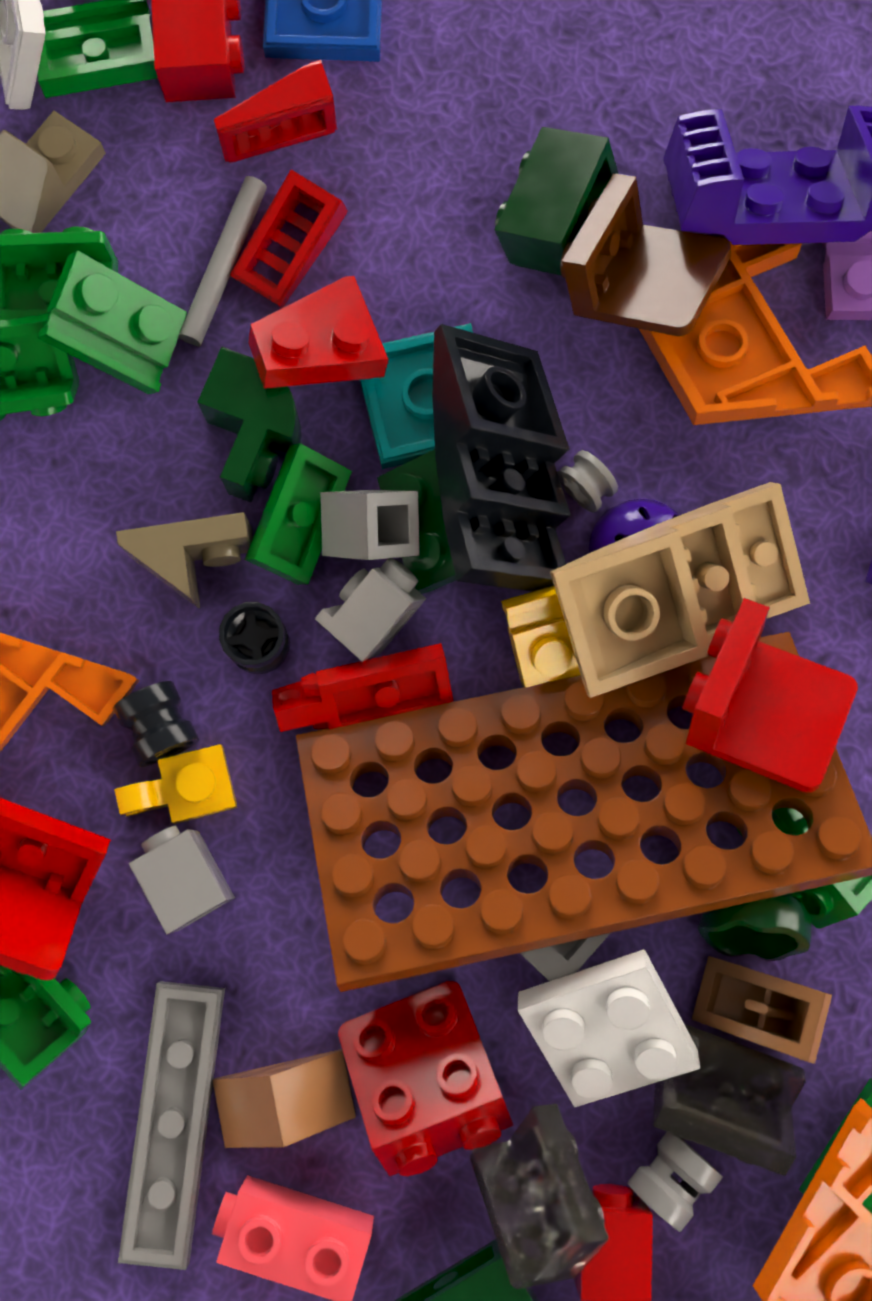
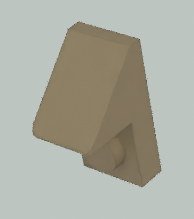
(44, 171)
(172, 548)

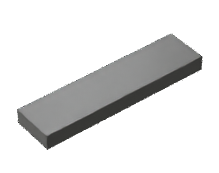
(172, 1126)

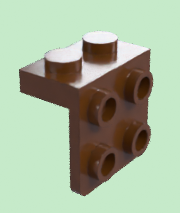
(639, 271)

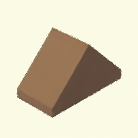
(762, 1008)
(284, 1101)

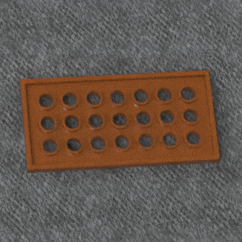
(569, 904)

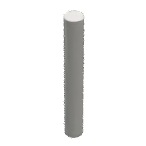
(222, 261)

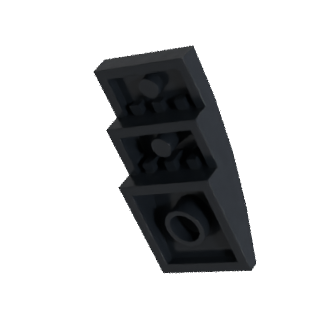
(497, 460)

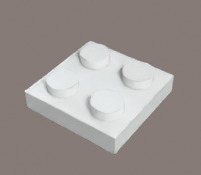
(608, 1029)

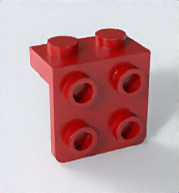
(767, 705)
(42, 887)
(423, 1079)

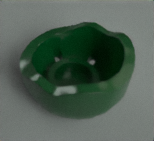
(762, 928)

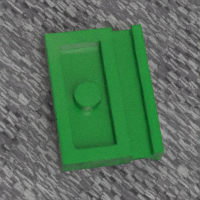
(96, 46)
(112, 323)

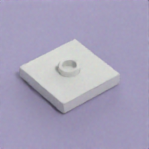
(20, 49)

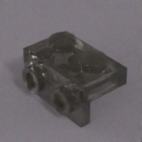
(733, 1103)
(539, 1201)

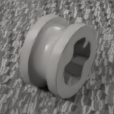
(587, 481)

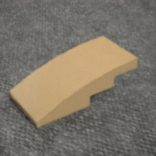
(664, 589)

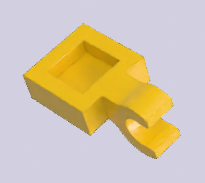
(190, 786)

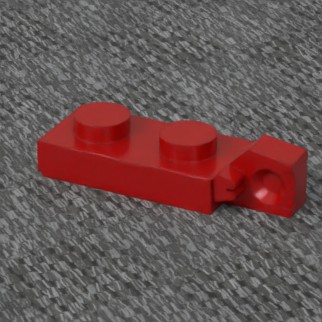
(365, 690)

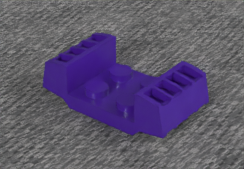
(771, 195)

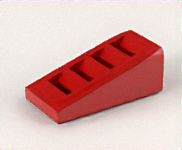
(279, 115)
(293, 191)

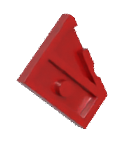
(319, 339)

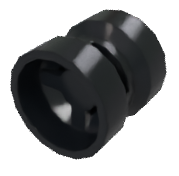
(250, 627)
(155, 723)

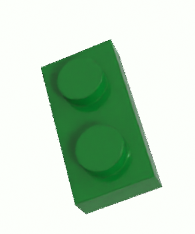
(290, 526)

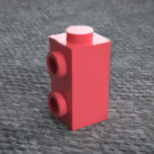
(293, 1238)

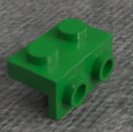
(35, 262)
(32, 371)
(37, 1023)

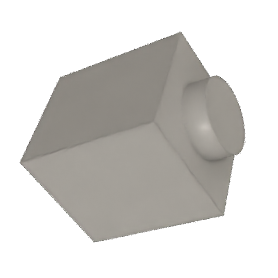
(370, 524)
(180, 878)

